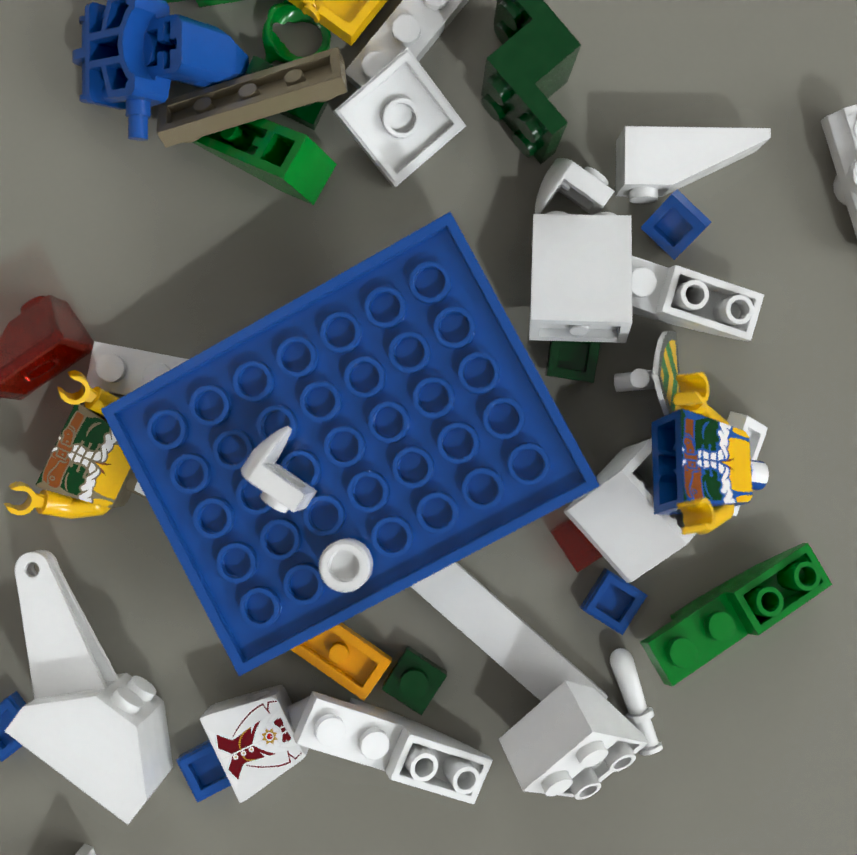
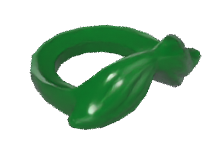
(282, 14)

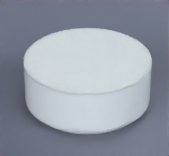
(345, 565)

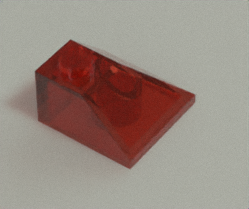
(40, 346)

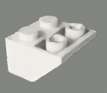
(622, 518)
(571, 743)

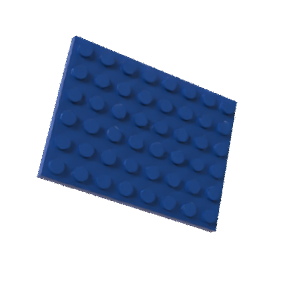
(402, 416)

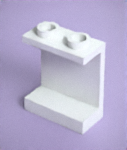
(581, 277)

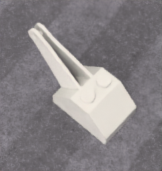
(84, 718)

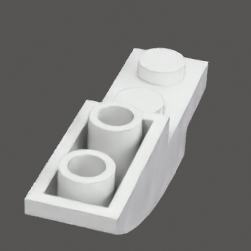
(693, 300)
(393, 744)

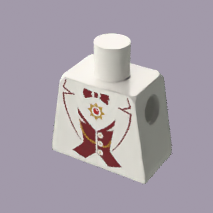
(255, 737)

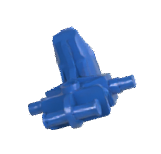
(137, 50)

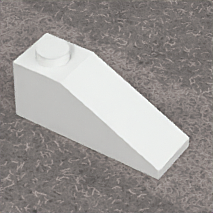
(664, 159)

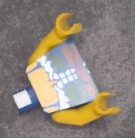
(701, 461)

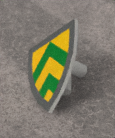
(660, 378)

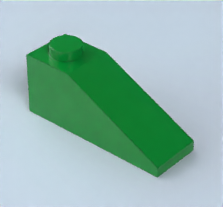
(275, 156)

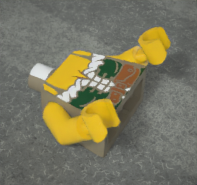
(86, 467)

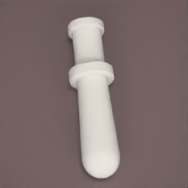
(631, 690)

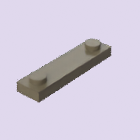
(252, 97)

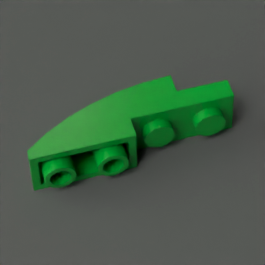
(733, 610)

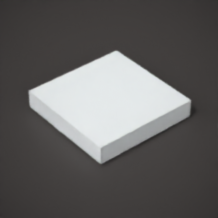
(399, 118)

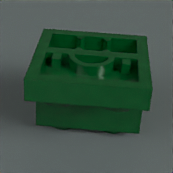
(526, 72)

